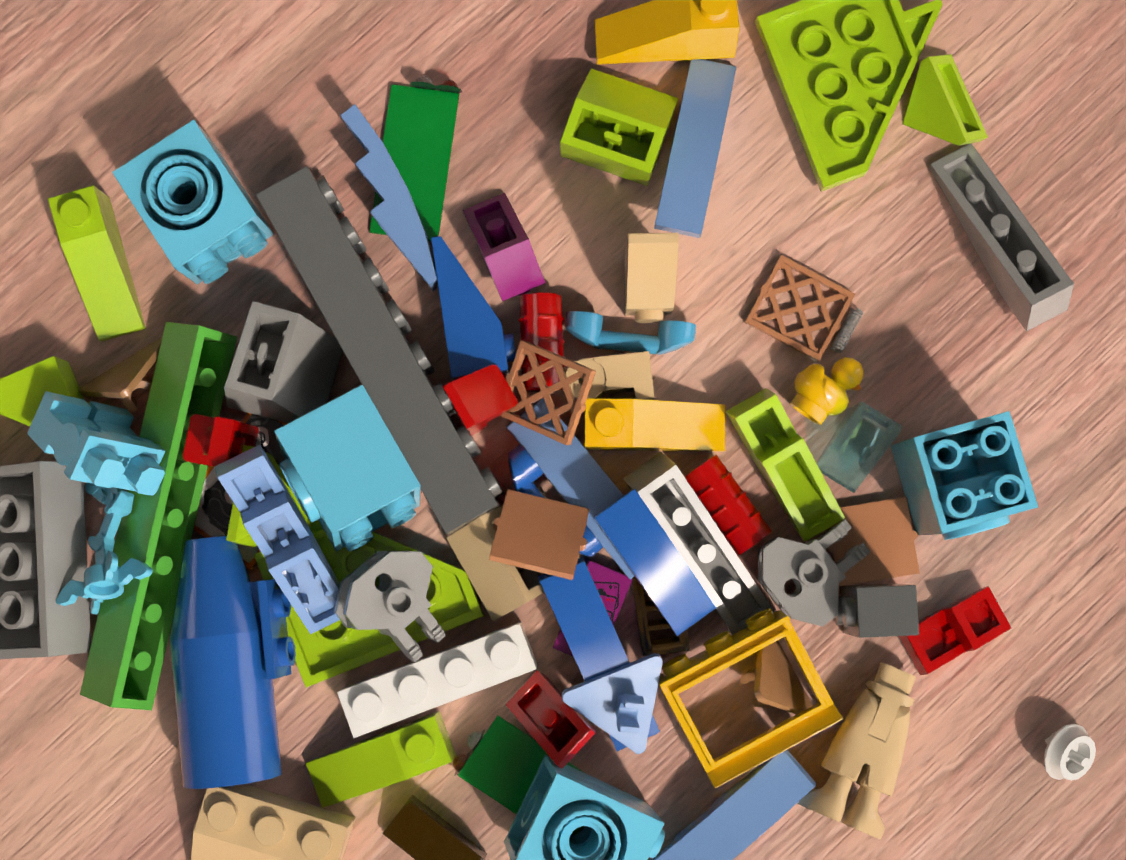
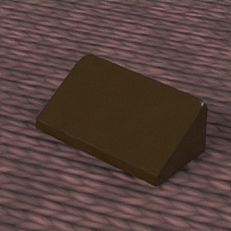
(429, 836)

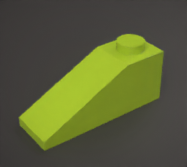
(97, 261)
(382, 760)

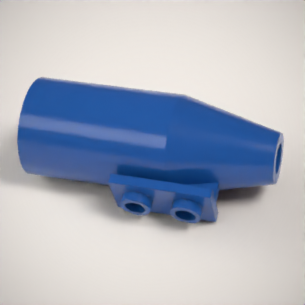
(224, 657)

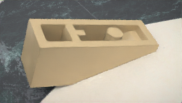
(650, 275)

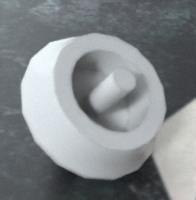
(1069, 753)

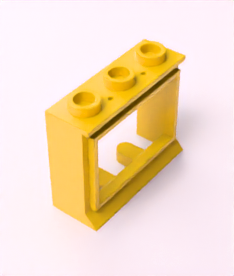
(725, 651)

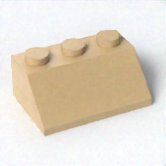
(264, 825)

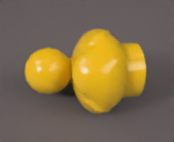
(822, 396)

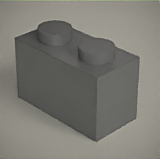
(878, 610)

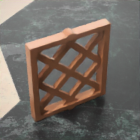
(815, 279)
(577, 405)

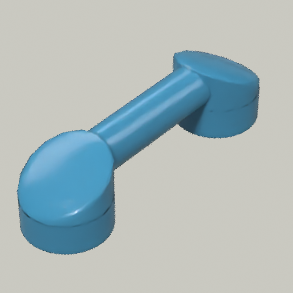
(588, 329)

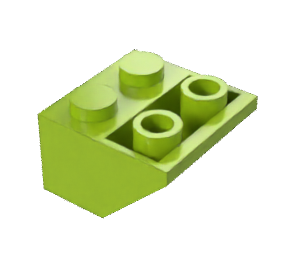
(617, 126)

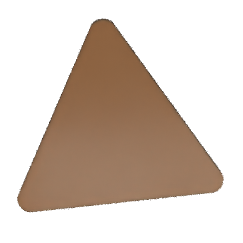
(125, 377)
(776, 681)

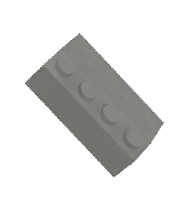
(38, 556)

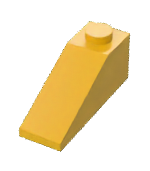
(668, 32)
(653, 425)

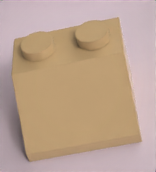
(497, 584)

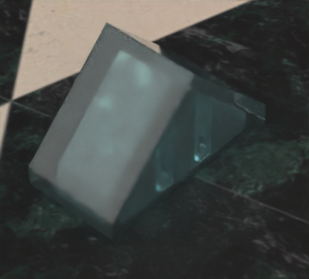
(857, 445)

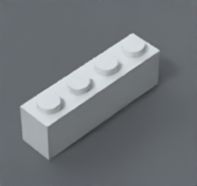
(437, 679)

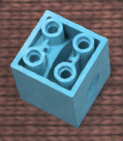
(202, 233)
(348, 470)
(964, 477)
(565, 799)

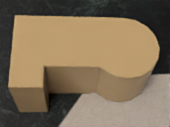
(617, 375)

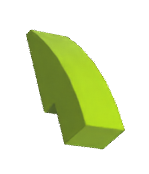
(785, 463)

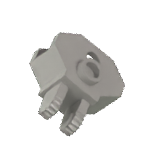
(812, 572)
(394, 602)

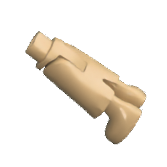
(866, 752)

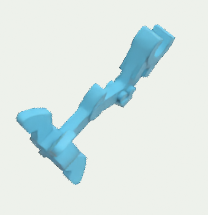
(105, 578)

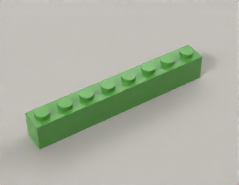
(136, 625)

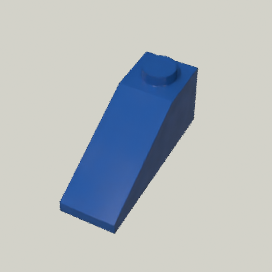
(470, 325)

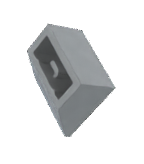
(281, 365)

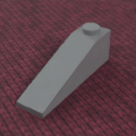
(1003, 238)
(698, 540)

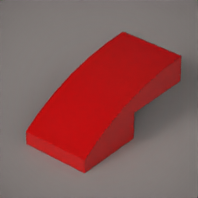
(956, 630)

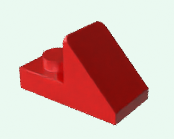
(481, 397)
(216, 439)
(549, 720)

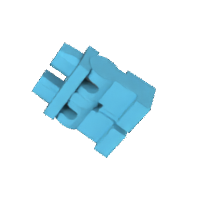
(97, 444)

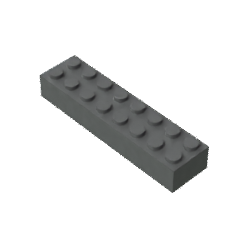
(378, 350)

